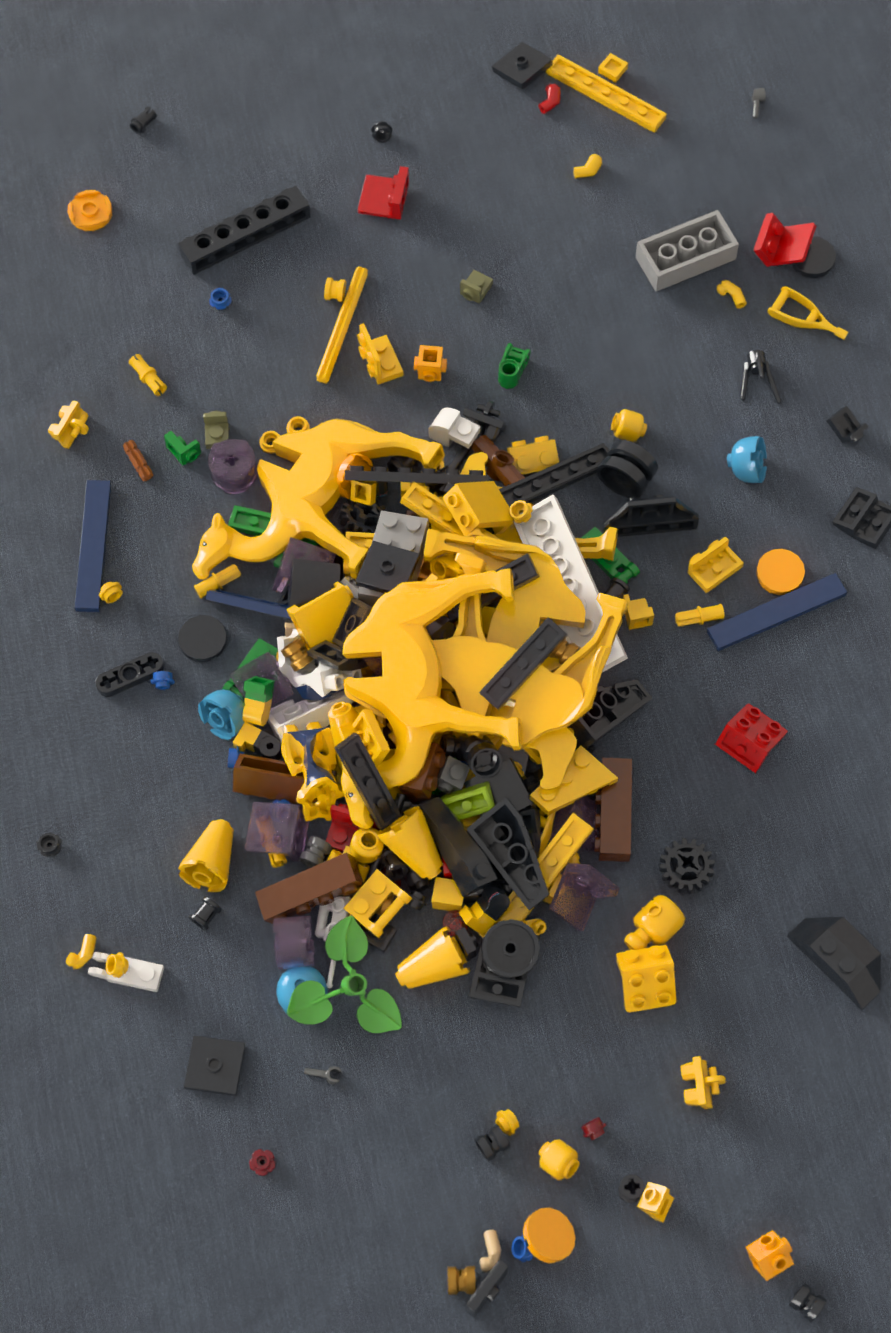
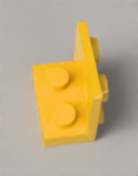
(380, 357)

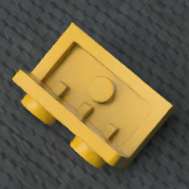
(535, 455)
(714, 565)
(370, 734)

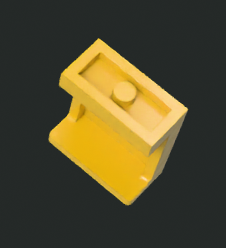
(478, 506)
(321, 617)

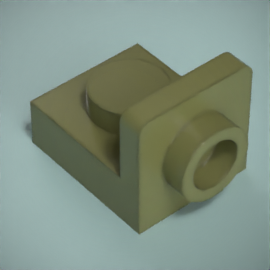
(475, 286)
(215, 427)

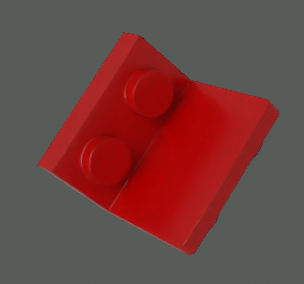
(385, 195)
(783, 244)
(750, 737)
(342, 827)

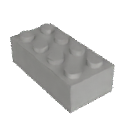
(686, 250)
(401, 532)

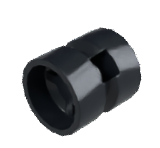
(481, 756)

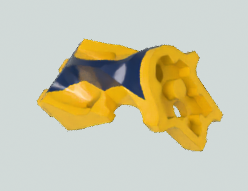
(319, 780)

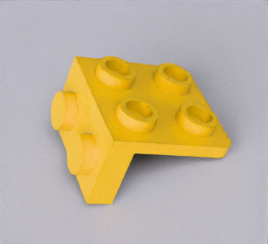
(647, 978)

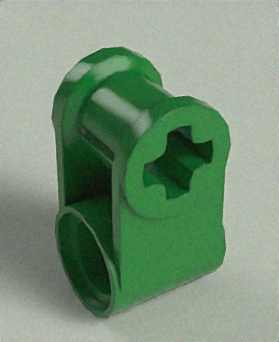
(513, 362)

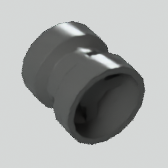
(315, 852)

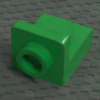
(181, 451)

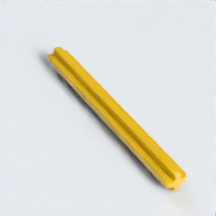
(342, 324)

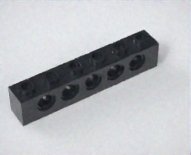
(238, 239)

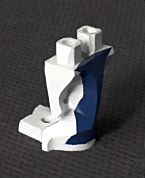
(312, 681)

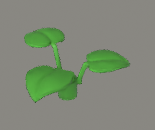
(311, 1004)

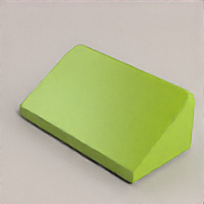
(470, 800)

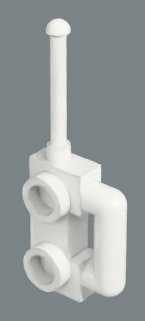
(322, 931)

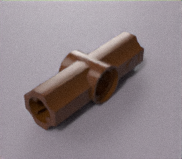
(499, 461)

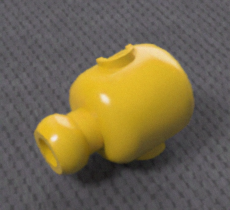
(655, 923)

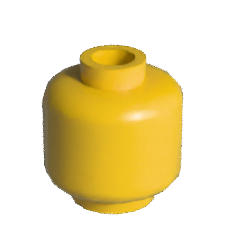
(628, 425)
(366, 845)
(559, 1159)

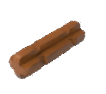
(138, 460)

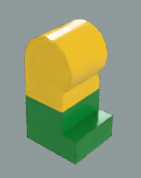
(257, 700)

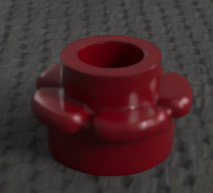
(593, 1128)
(267, 1167)

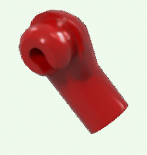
(552, 100)

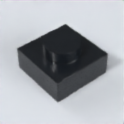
(467, 943)

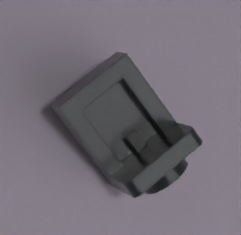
(846, 425)

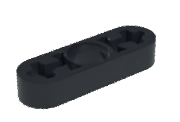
(111, 674)

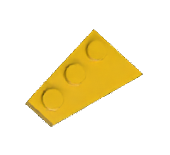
(581, 778)

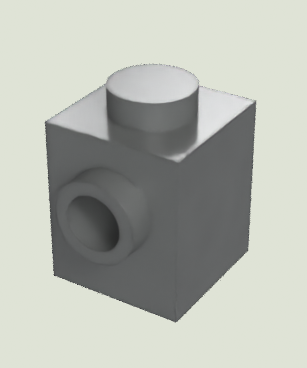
(452, 775)

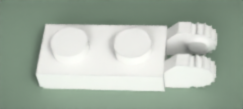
(139, 973)

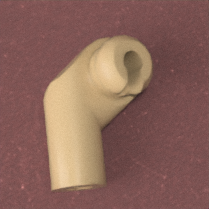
(493, 1249)

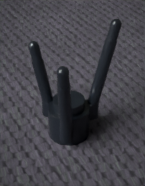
(757, 364)

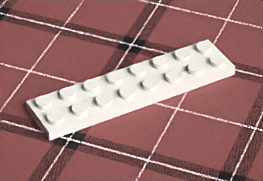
(553, 535)

